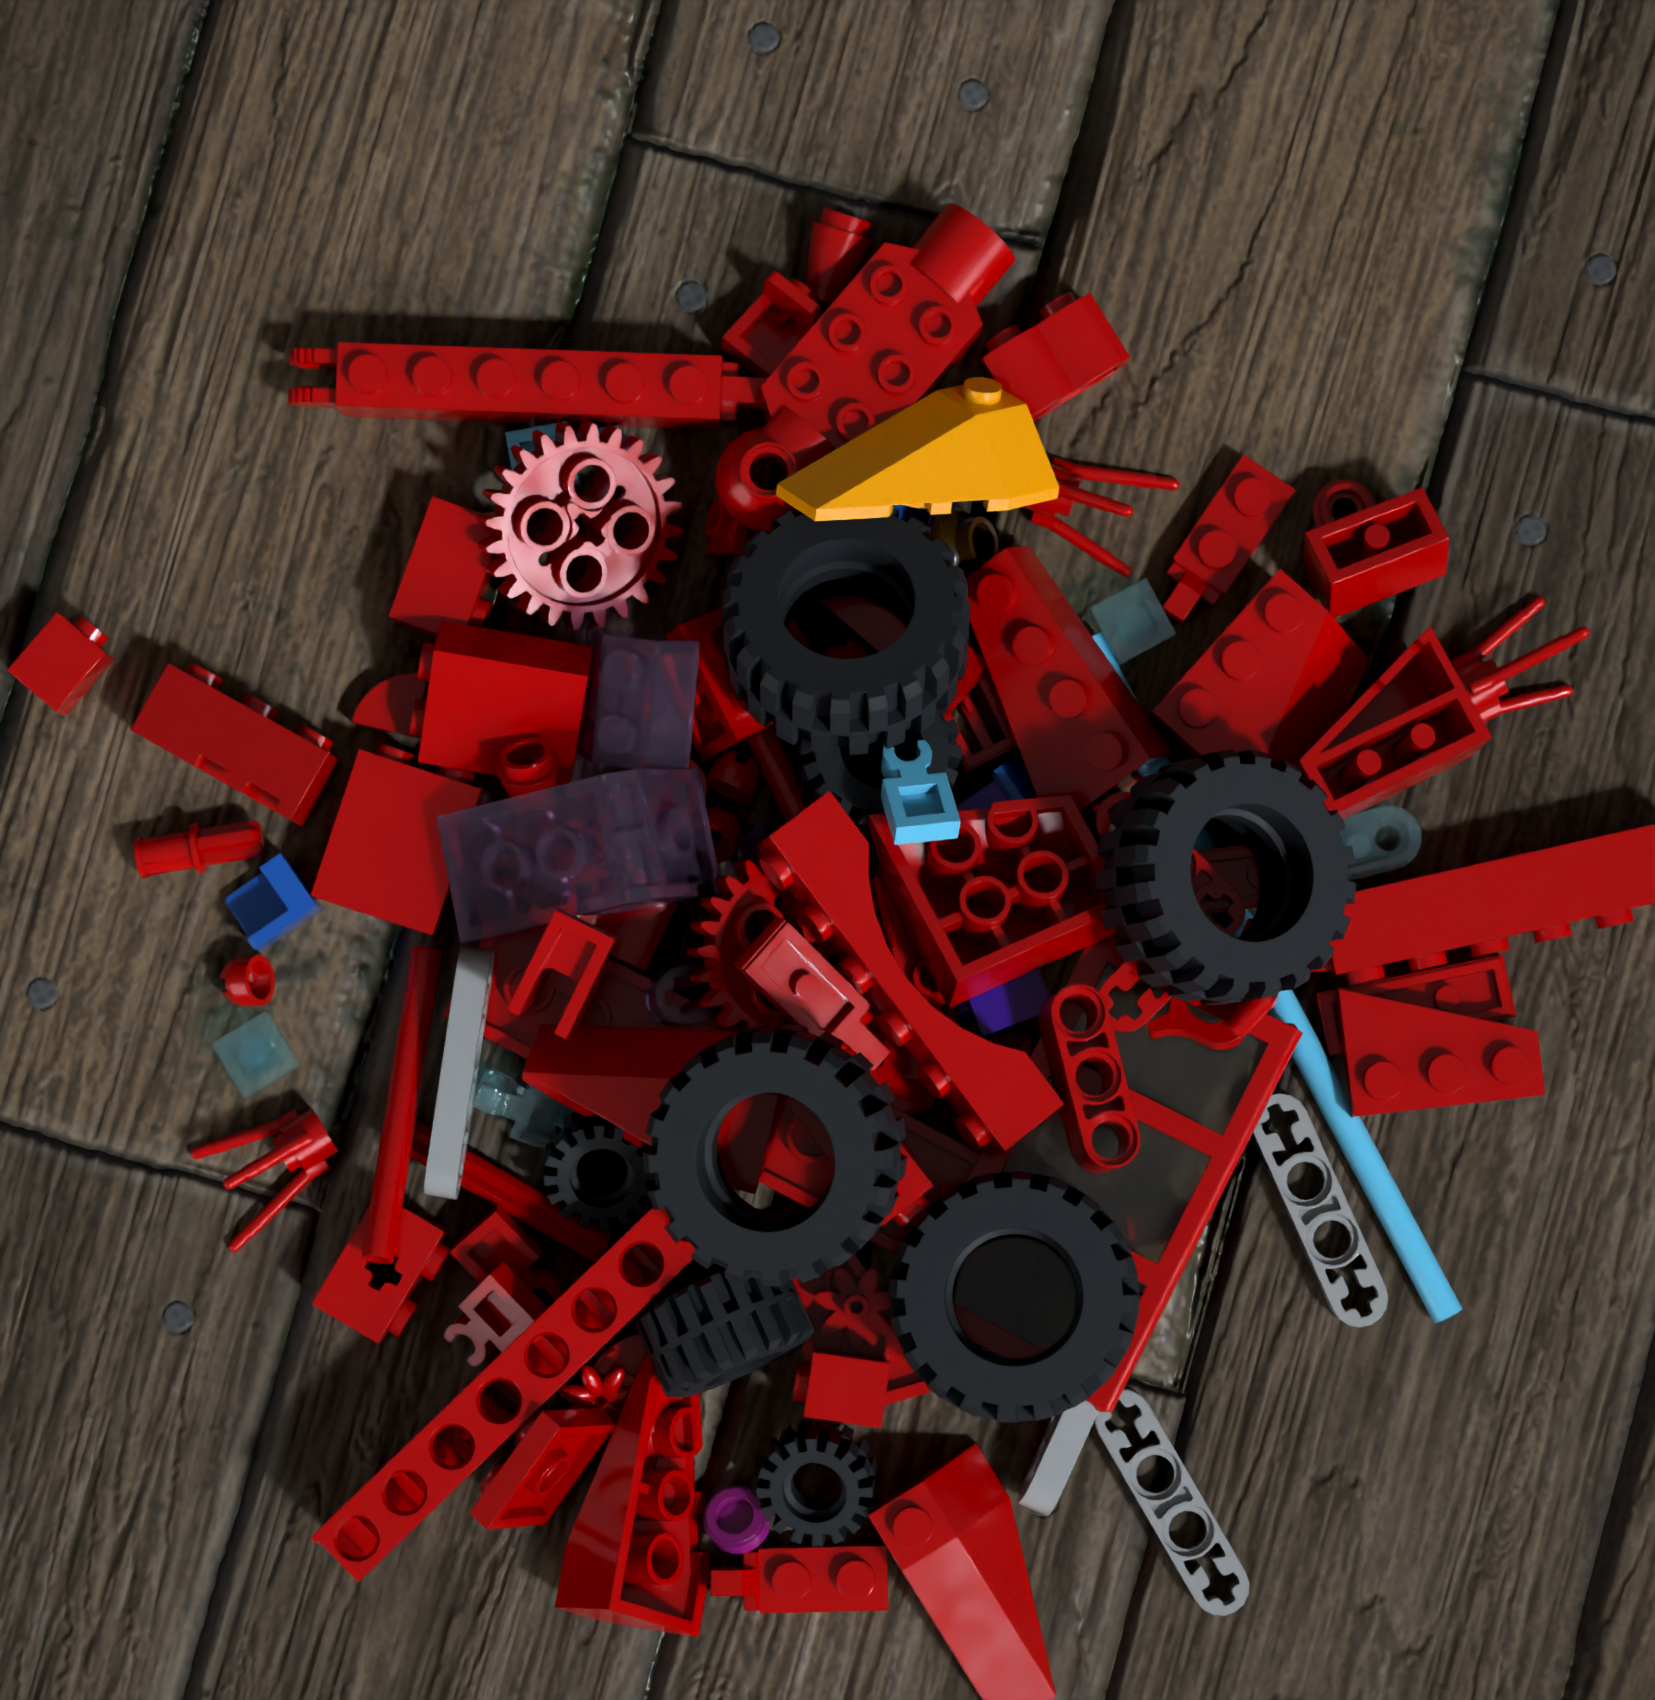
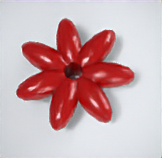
(841, 1304)
(598, 1391)

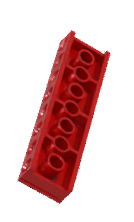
(504, 1395)

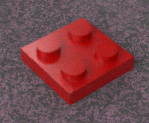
(543, 1468)

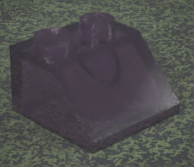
(639, 700)

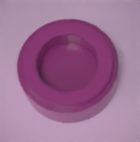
(736, 1520)

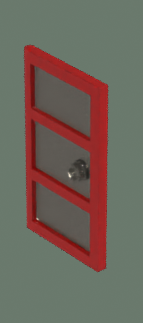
(1193, 1126)

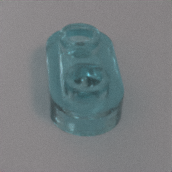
(1368, 856)

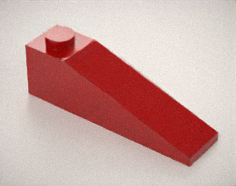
(624, 1071)
(637, 1532)
(967, 1566)

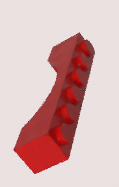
(827, 871)

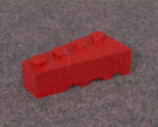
(1057, 687)

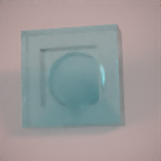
(1132, 621)
(256, 1054)

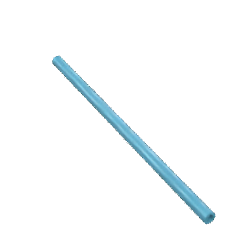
(1349, 1131)

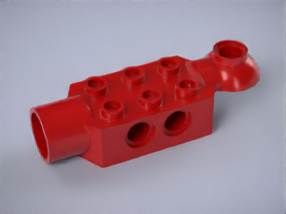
(868, 355)

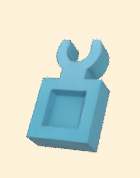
(916, 802)

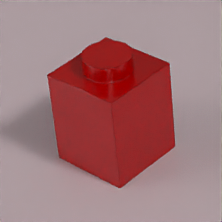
(63, 662)
(843, 1388)

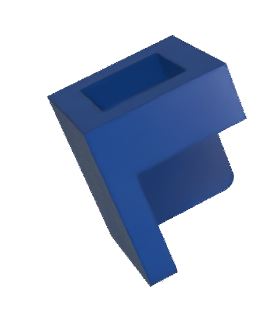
(272, 903)

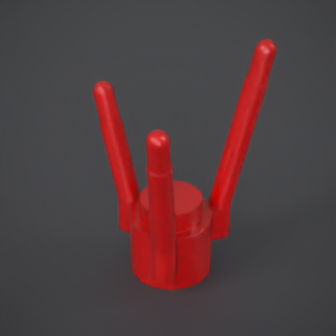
(1070, 492)
(1487, 682)
(302, 1144)

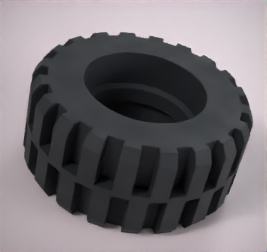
(839, 698)
(1297, 862)
(707, 1207)
(924, 1296)

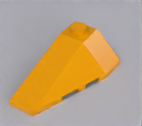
(936, 452)

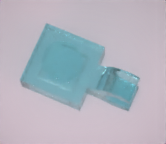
(530, 1109)

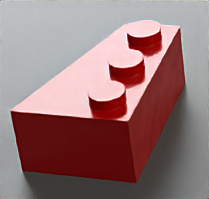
(1396, 732)
(238, 742)

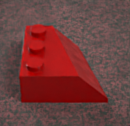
(1266, 680)
(999, 895)

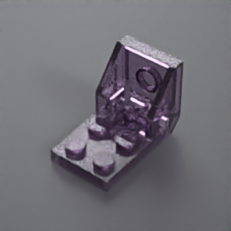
(579, 848)

